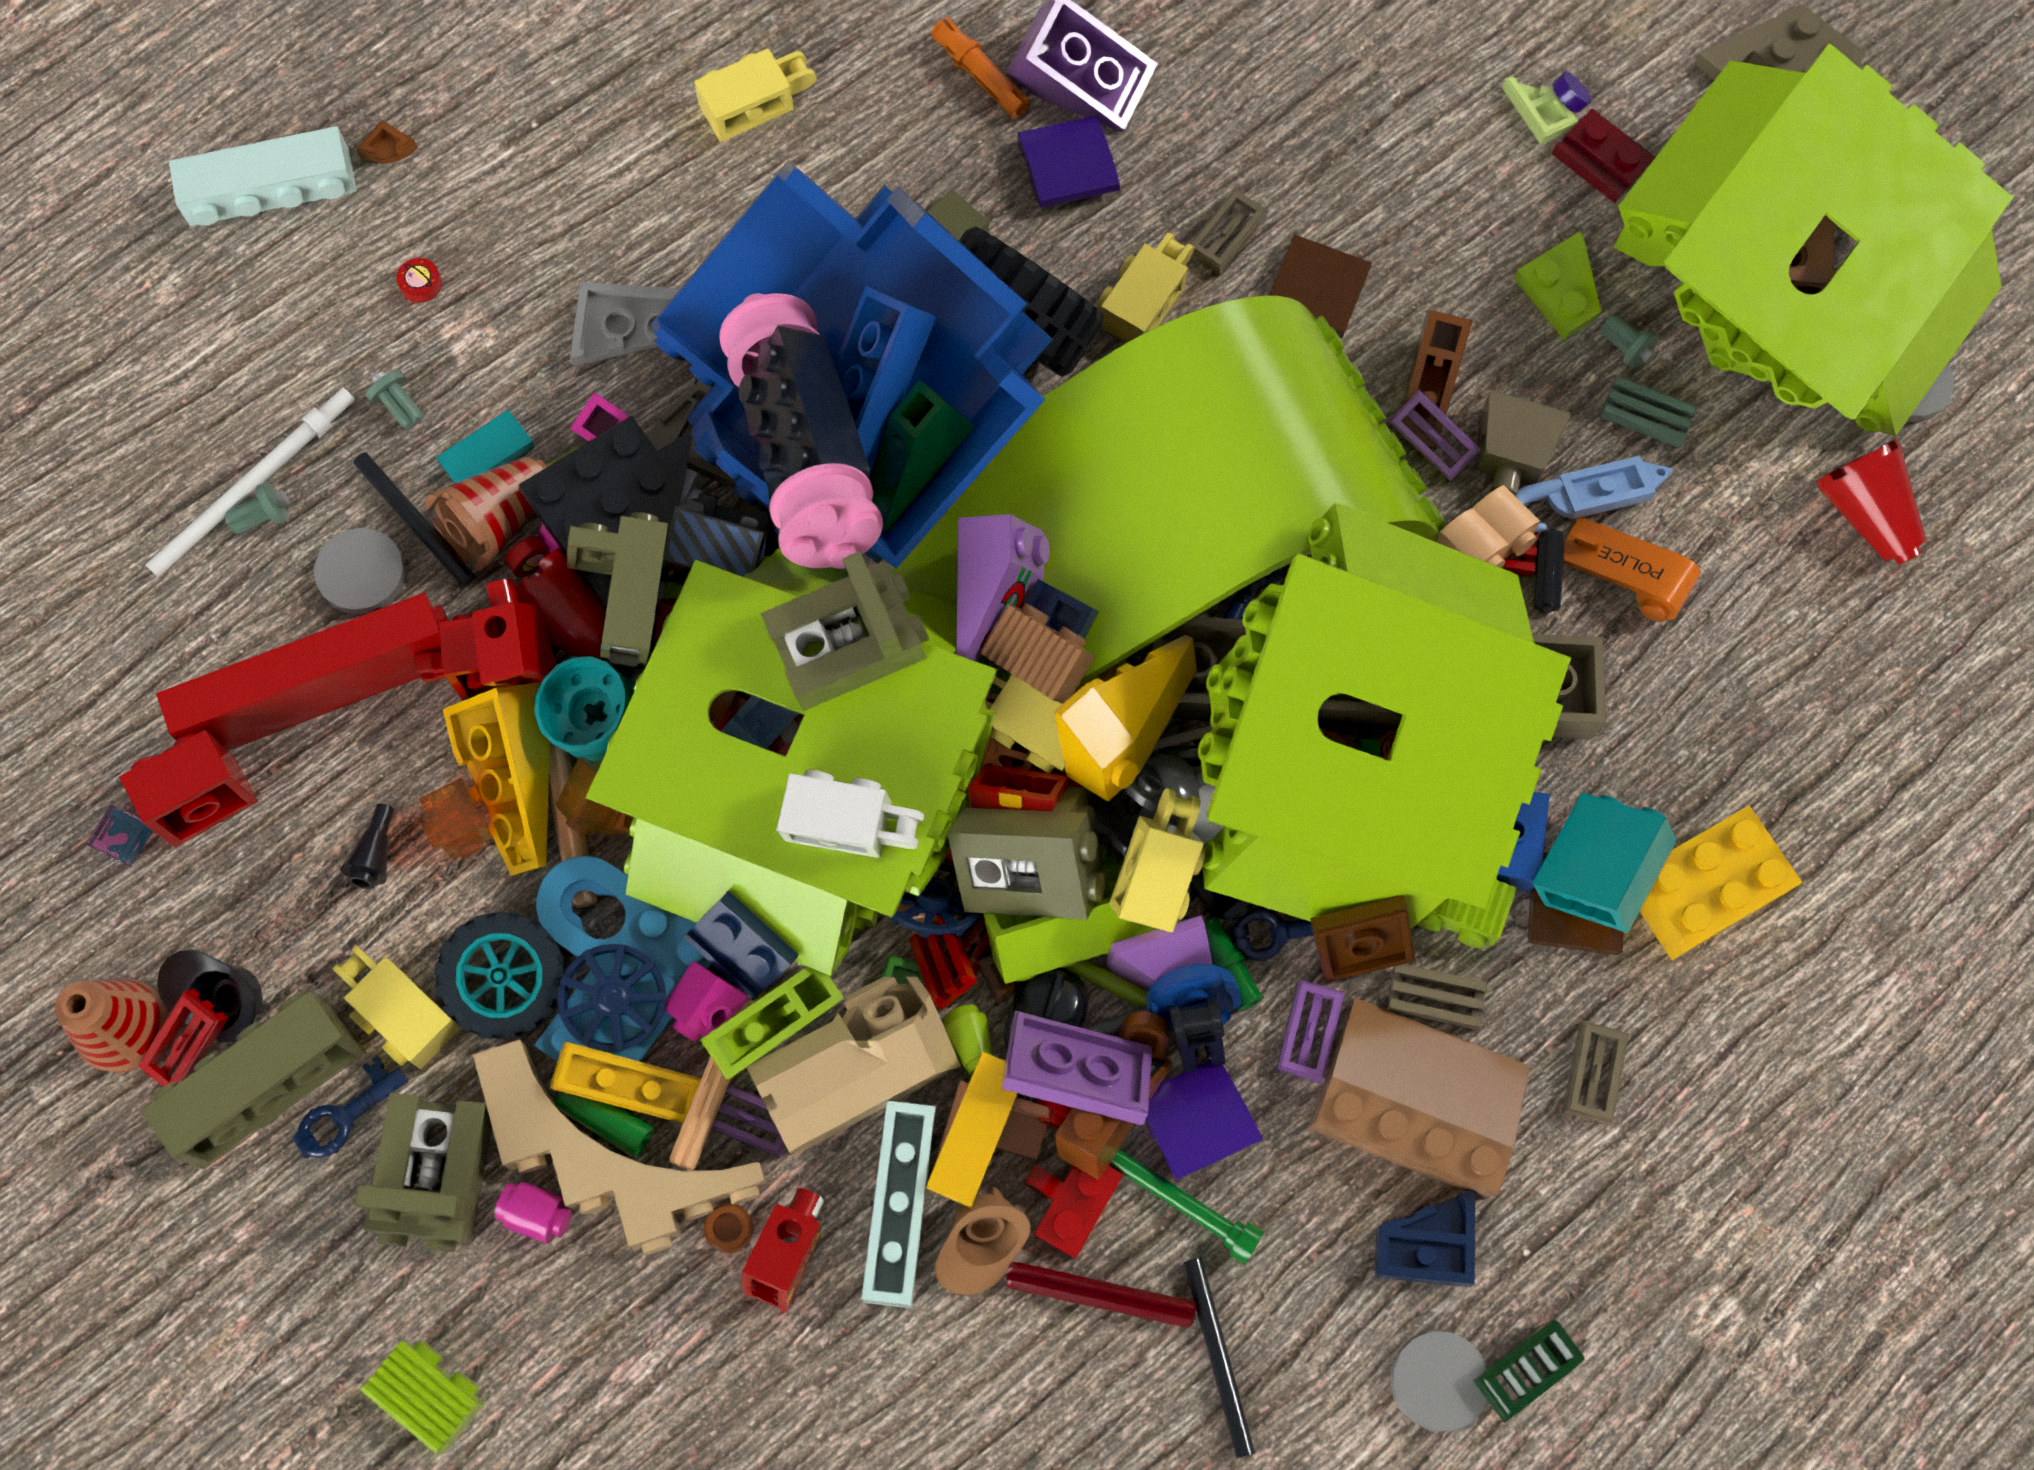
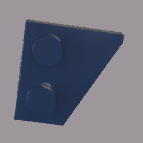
(1430, 1245)

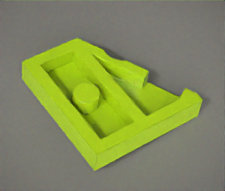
(1562, 286)

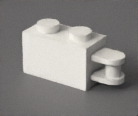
(844, 815)

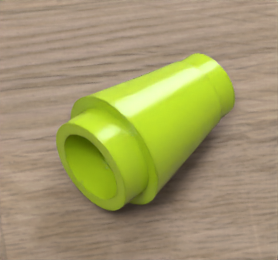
(968, 1035)

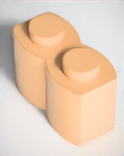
(1492, 528)

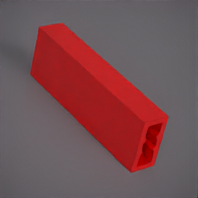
(306, 675)

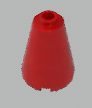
(1878, 502)
(567, 606)

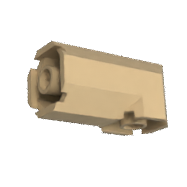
(855, 1064)

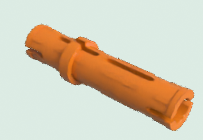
(969, 57)

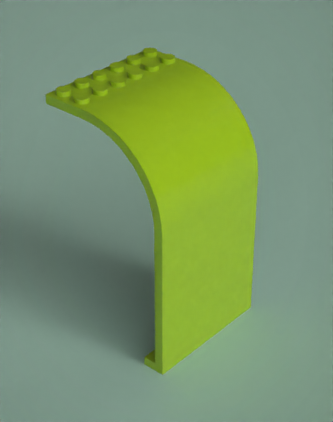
(1187, 470)

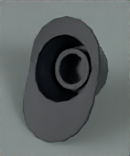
(226, 986)
(1053, 996)

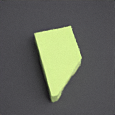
(1540, 110)

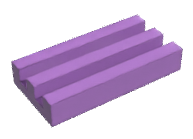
(1461, 461)
(1299, 1069)
(745, 1137)

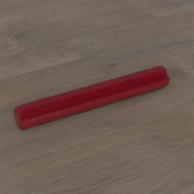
(1100, 1294)

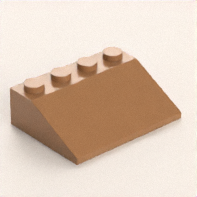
(1422, 1099)

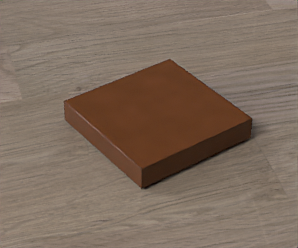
(1322, 280)
(1564, 930)
(1363, 939)

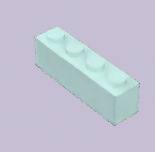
(262, 176)
(899, 1204)

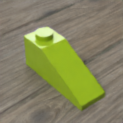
(770, 1020)

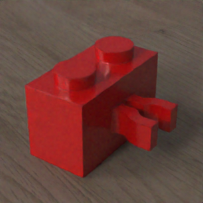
(457, 659)

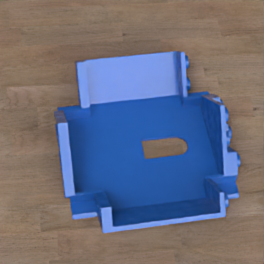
(814, 249)

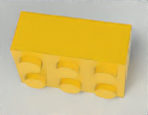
(1716, 882)

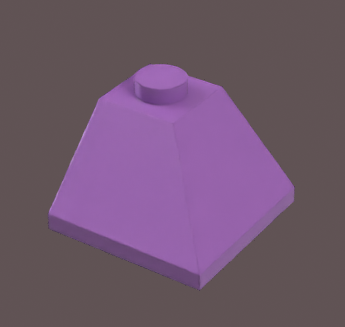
(1158, 952)

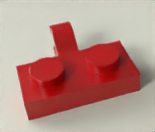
(1073, 1207)

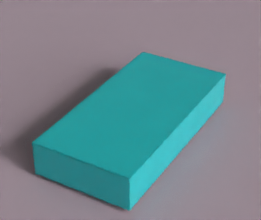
(486, 448)

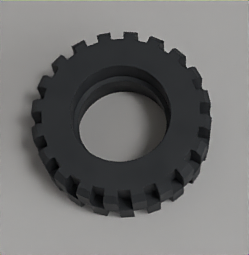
(1051, 303)

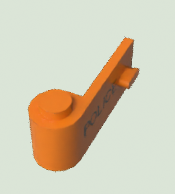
(1655, 573)

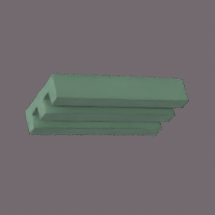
(1651, 406)

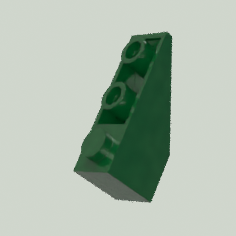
(913, 449)

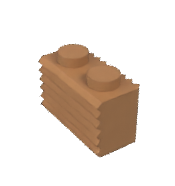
(1038, 653)

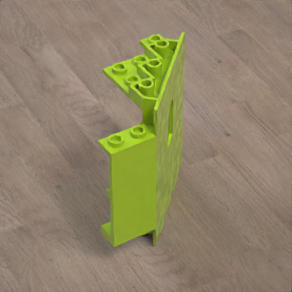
(1752, 184)
(1412, 633)
(714, 802)

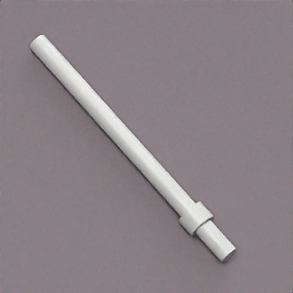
(314, 424)

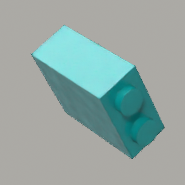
(1605, 861)

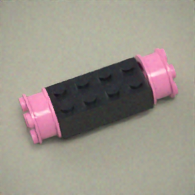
(801, 430)

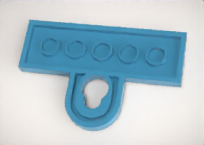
(645, 928)

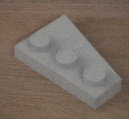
(615, 320)

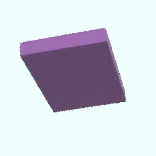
(1078, 1068)

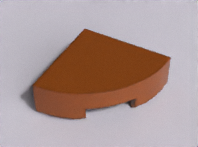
(386, 145)

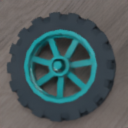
(453, 964)

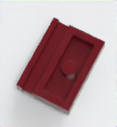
(1603, 155)

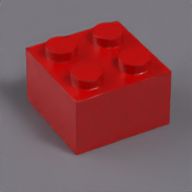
(188, 788)

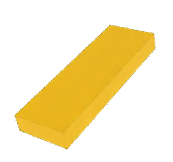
(624, 1082)
(973, 1134)

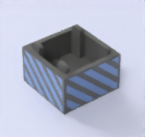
(719, 536)

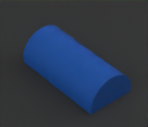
(880, 361)

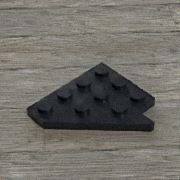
(609, 480)

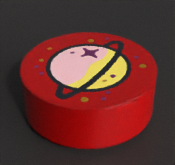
(419, 280)
(526, 555)

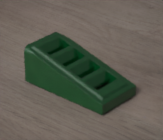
(1554, 1352)

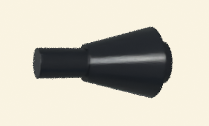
(368, 859)

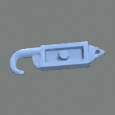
(1597, 488)

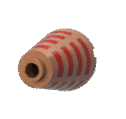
(484, 510)
(111, 1021)

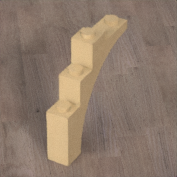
(647, 1196)

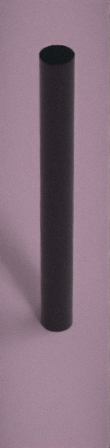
(414, 519)
(1219, 1358)

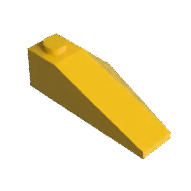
(1115, 724)
(510, 769)

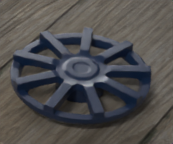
(935, 900)
(611, 997)

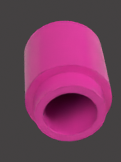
(533, 1212)

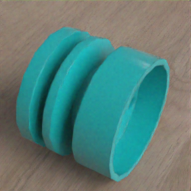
(574, 702)

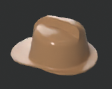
(981, 1244)

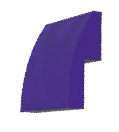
(1068, 161)
(1199, 1120)

